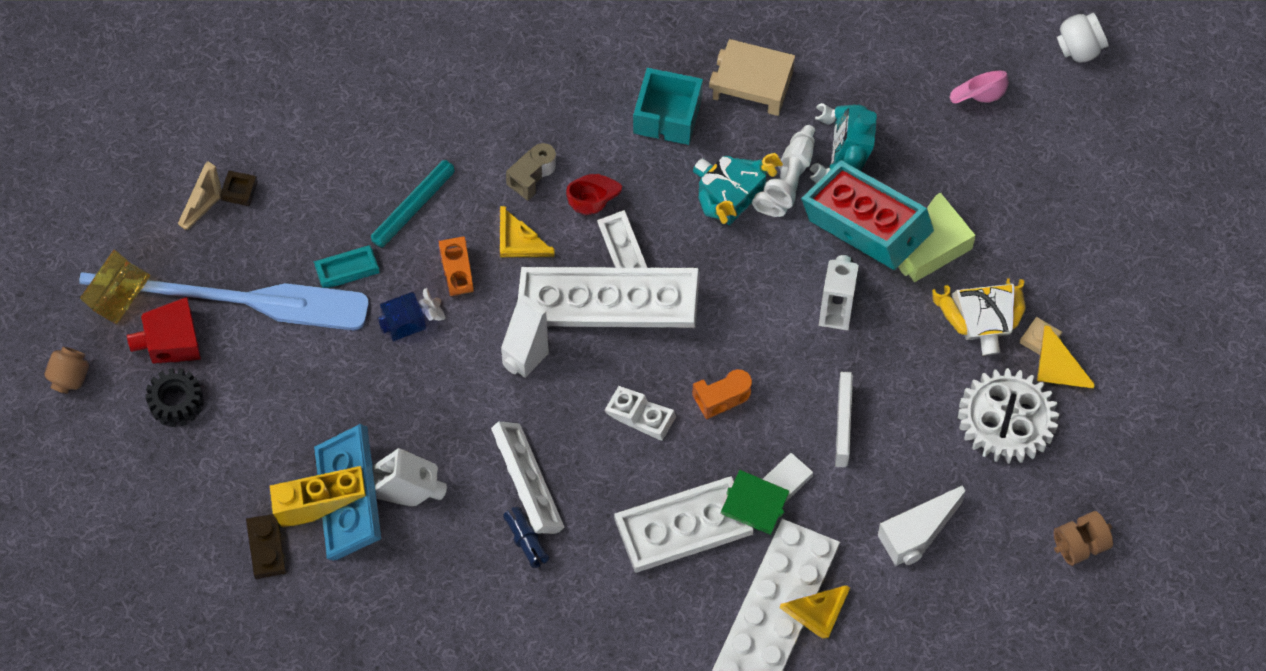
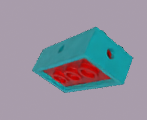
(868, 214)

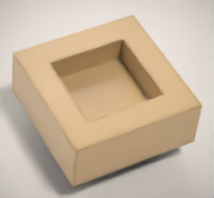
(1033, 336)

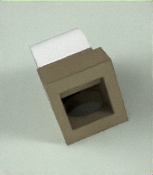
(530, 168)

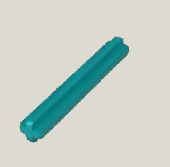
(412, 203)

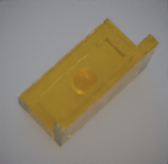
(114, 287)

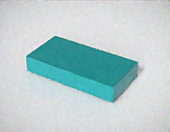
(346, 267)

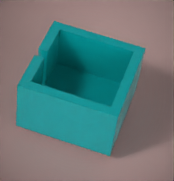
(668, 106)

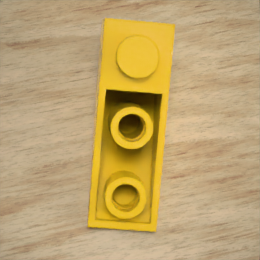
(315, 496)

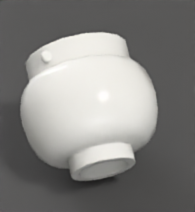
(1082, 37)

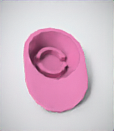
(982, 88)

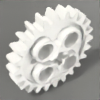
(1036, 423)

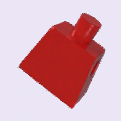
(167, 334)

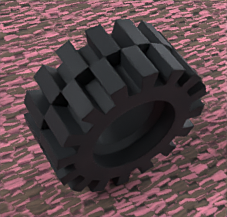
(180, 412)

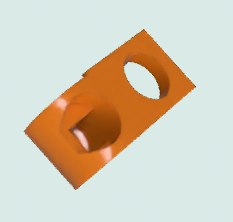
(456, 265)
(722, 394)

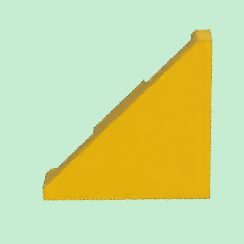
(519, 239)
(1058, 364)
(819, 610)

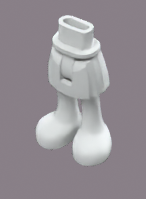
(781, 193)

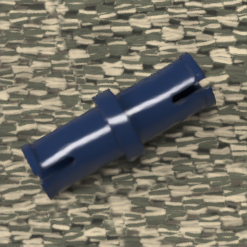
(525, 537)

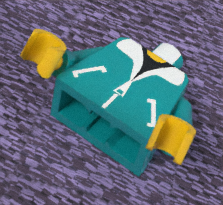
(732, 184)

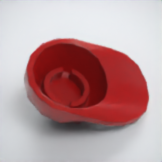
(591, 193)

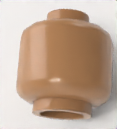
(66, 369)

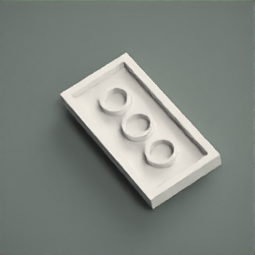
(678, 525)

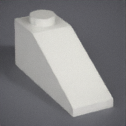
(526, 338)
(913, 531)

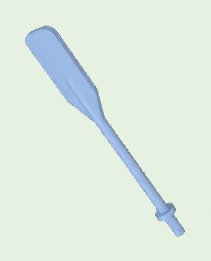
(280, 302)

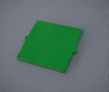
(754, 502)

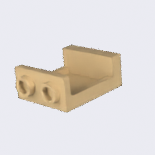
(753, 74)

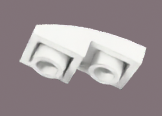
(640, 414)

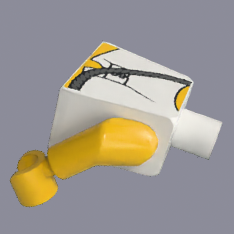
(983, 312)

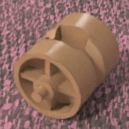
(1080, 539)

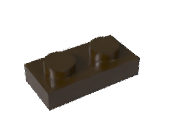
(265, 546)

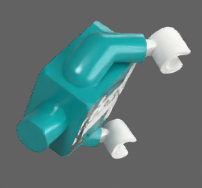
(852, 136)

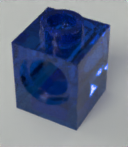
(401, 317)

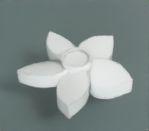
(431, 307)

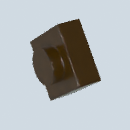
(238, 188)

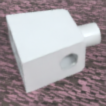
(841, 282)
(407, 479)

